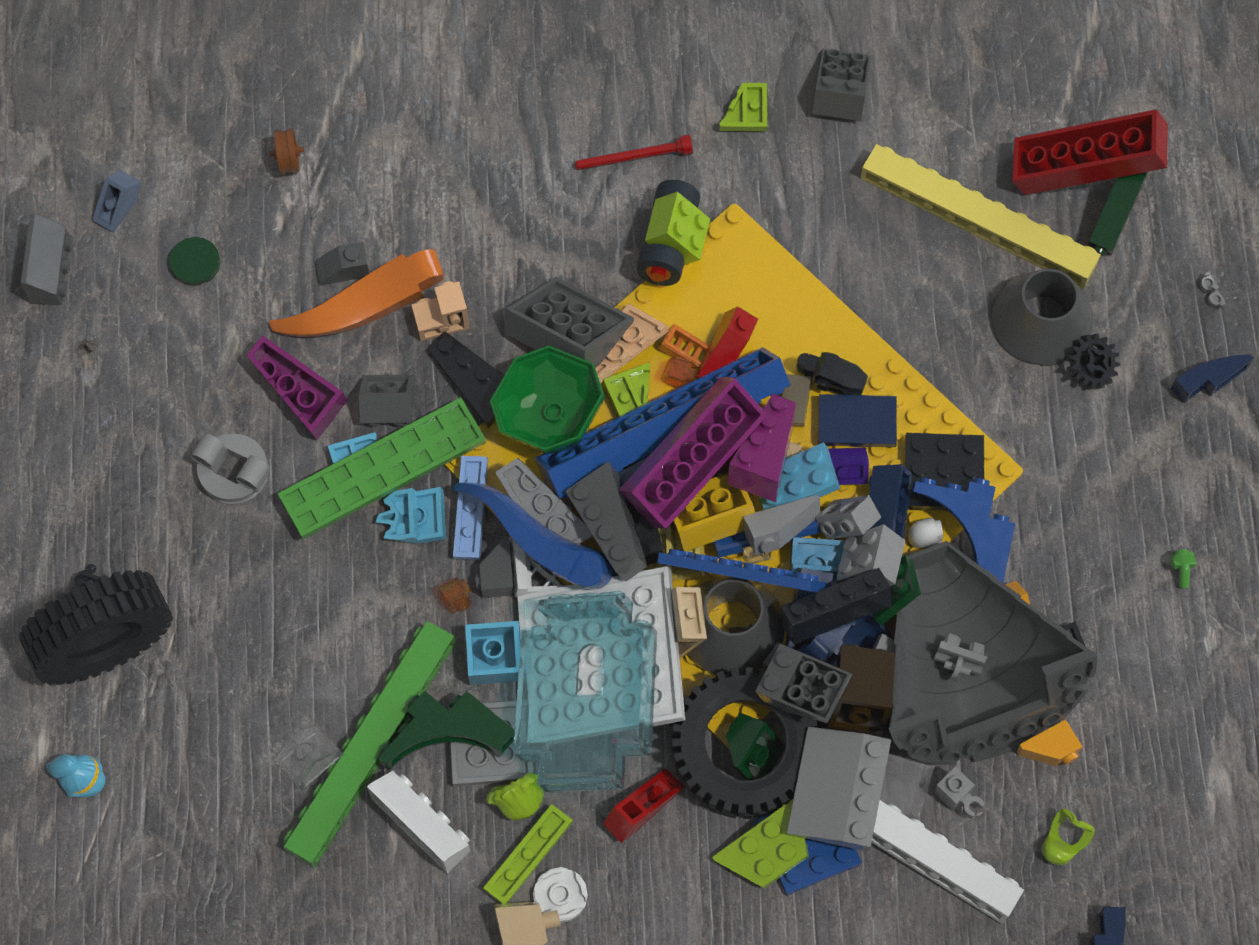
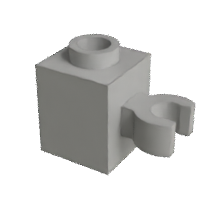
(956, 790)

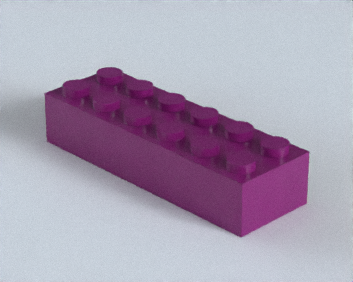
(693, 452)

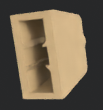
(524, 923)

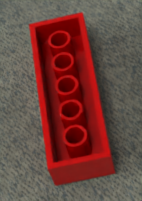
(1090, 152)

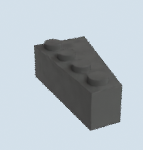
(609, 519)

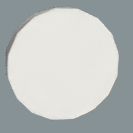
(561, 891)

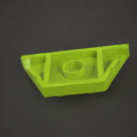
(765, 850)

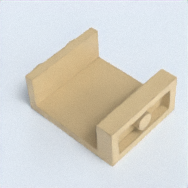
(688, 618)

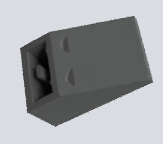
(841, 84)
(802, 684)

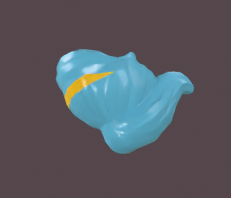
(78, 774)

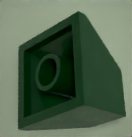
(753, 747)

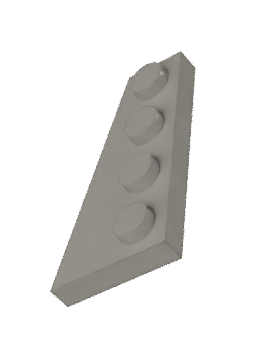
(541, 502)

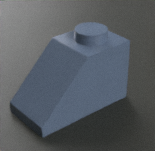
(116, 199)

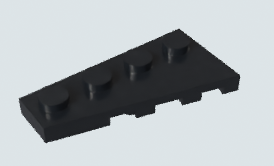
(469, 373)

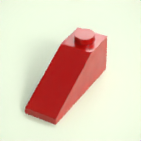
(728, 340)
(642, 805)

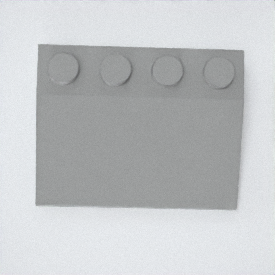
(839, 787)

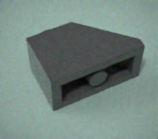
(343, 264)
(496, 572)

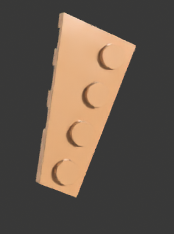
(637, 338)

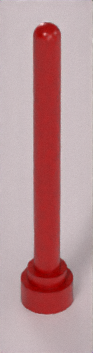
(682, 145)

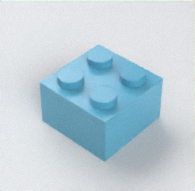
(493, 652)

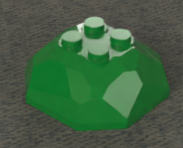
(547, 399)

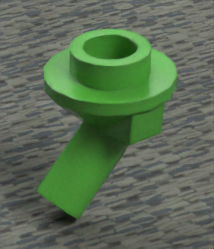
(1184, 561)

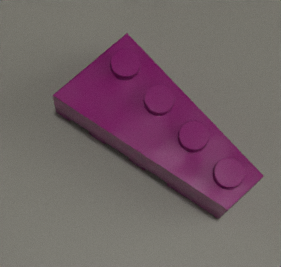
(303, 390)
(762, 456)

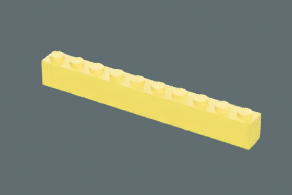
(979, 215)

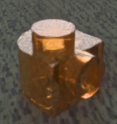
(678, 372)
(456, 595)

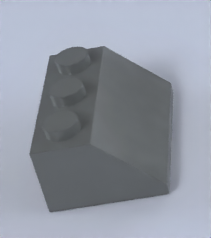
(46, 261)

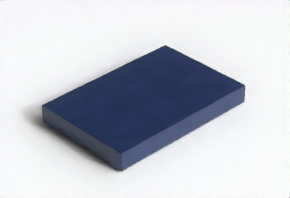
(857, 420)

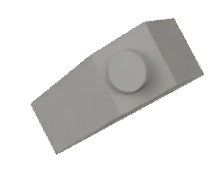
(778, 525)

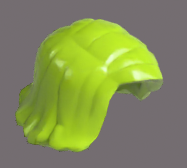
(518, 799)

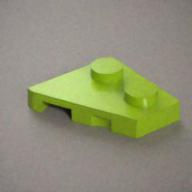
(747, 110)
(628, 389)

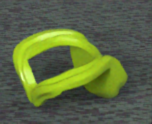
(1058, 851)

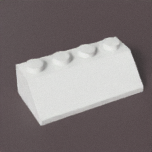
(419, 820)

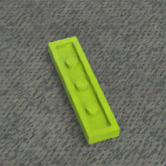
(528, 855)

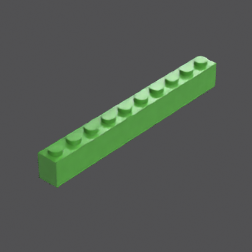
(361, 753)

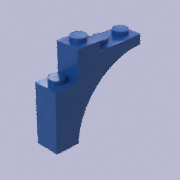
(972, 508)

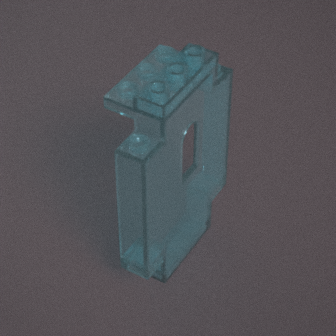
(585, 737)

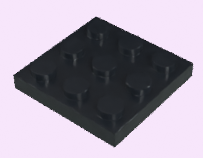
(943, 459)

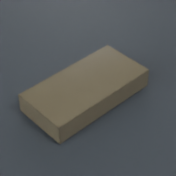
(799, 393)

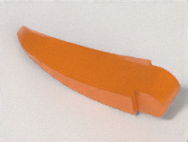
(368, 299)

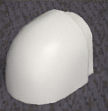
(925, 533)

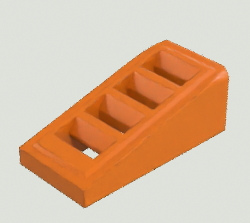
(683, 336)

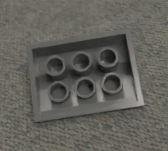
(567, 321)

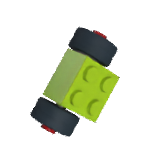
(674, 233)

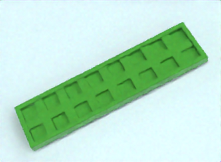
(381, 468)

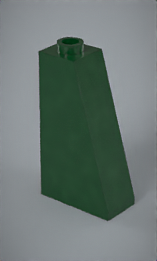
(1116, 213)

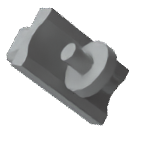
(960, 659)

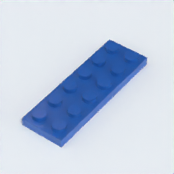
(734, 569)

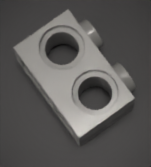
(848, 517)

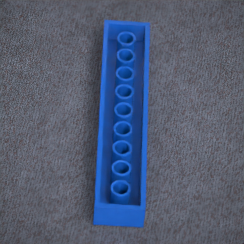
(644, 428)

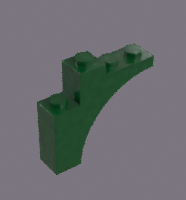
(433, 724)

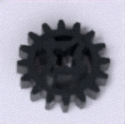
(1091, 361)

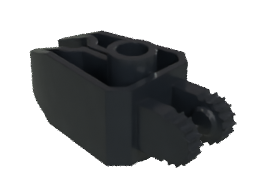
(832, 373)

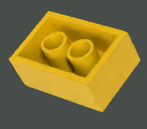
(712, 514)

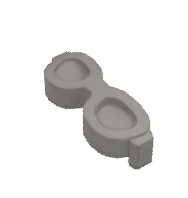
(1208, 286)

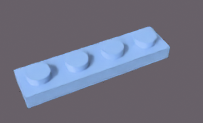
(470, 510)

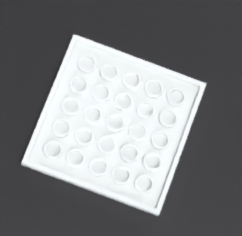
(651, 602)

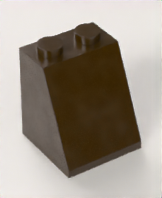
(869, 692)

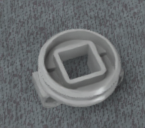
(212, 453)

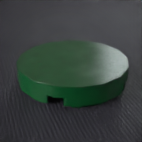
(194, 261)

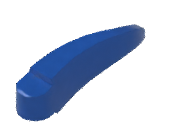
(550, 550)

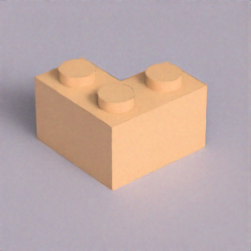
(442, 313)

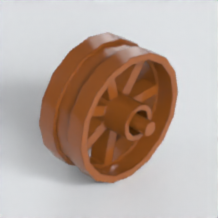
(286, 151)

